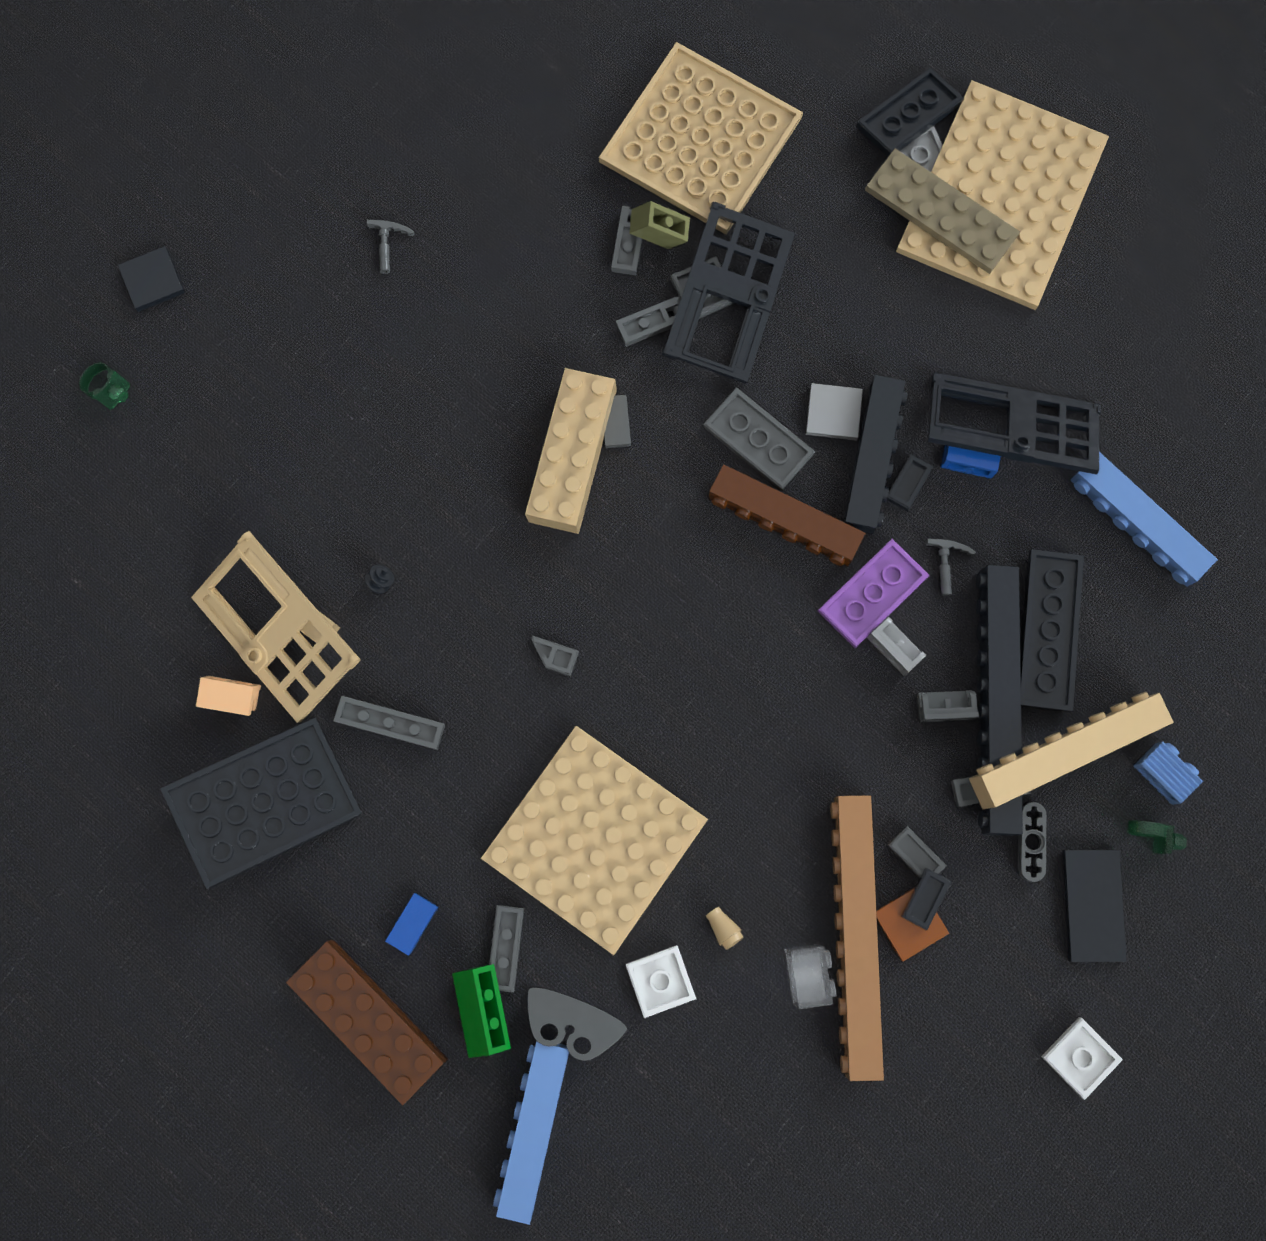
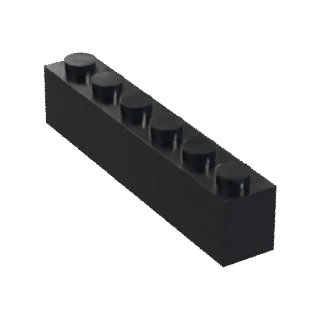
(874, 453)

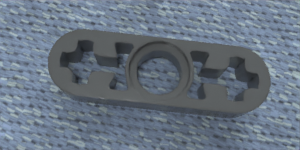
(1041, 849)

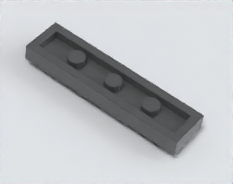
(389, 722)

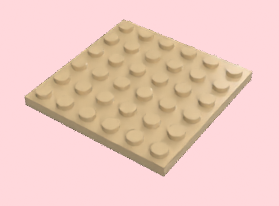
(700, 136)
(594, 839)

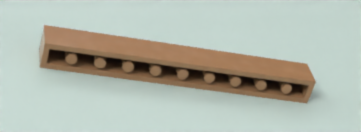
(857, 939)

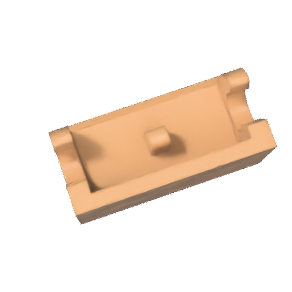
(227, 695)

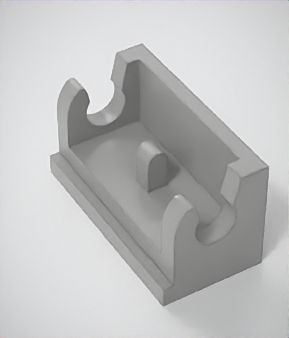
(896, 646)

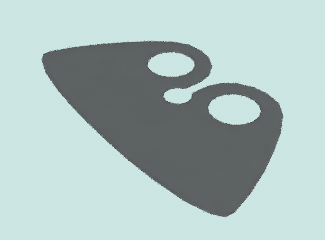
(588, 1022)

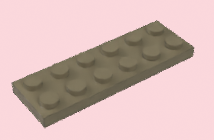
(942, 211)

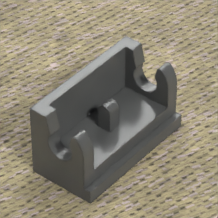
(947, 706)

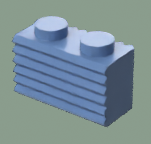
(1168, 772)

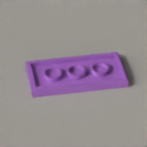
(873, 593)

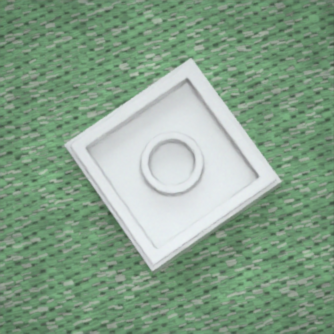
(660, 981)
(1081, 1058)

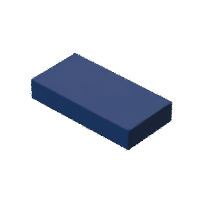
(411, 924)

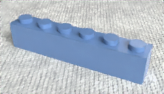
(1145, 522)
(532, 1133)

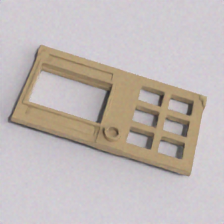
(284, 626)

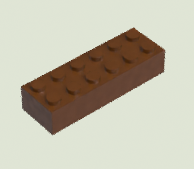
(367, 1021)

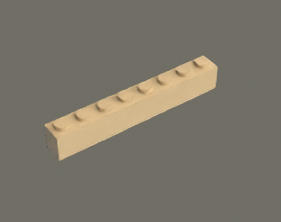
(1069, 751)

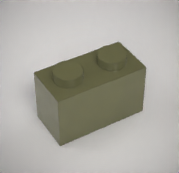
(659, 225)

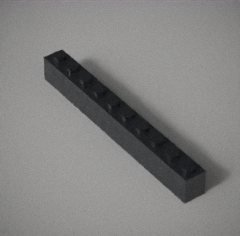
(999, 686)

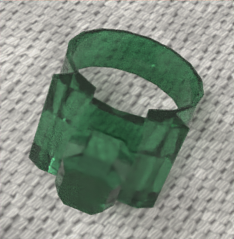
(112, 392)
(1163, 835)

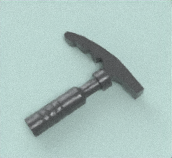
(384, 227)
(945, 573)

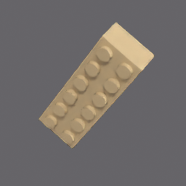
(571, 451)

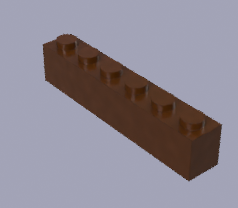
(786, 516)

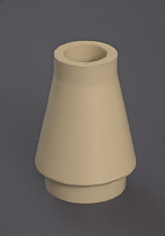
(724, 928)

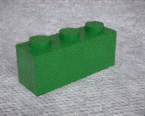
(481, 1011)

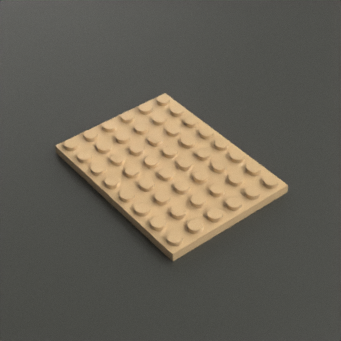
(1025, 171)

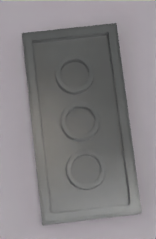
(759, 439)

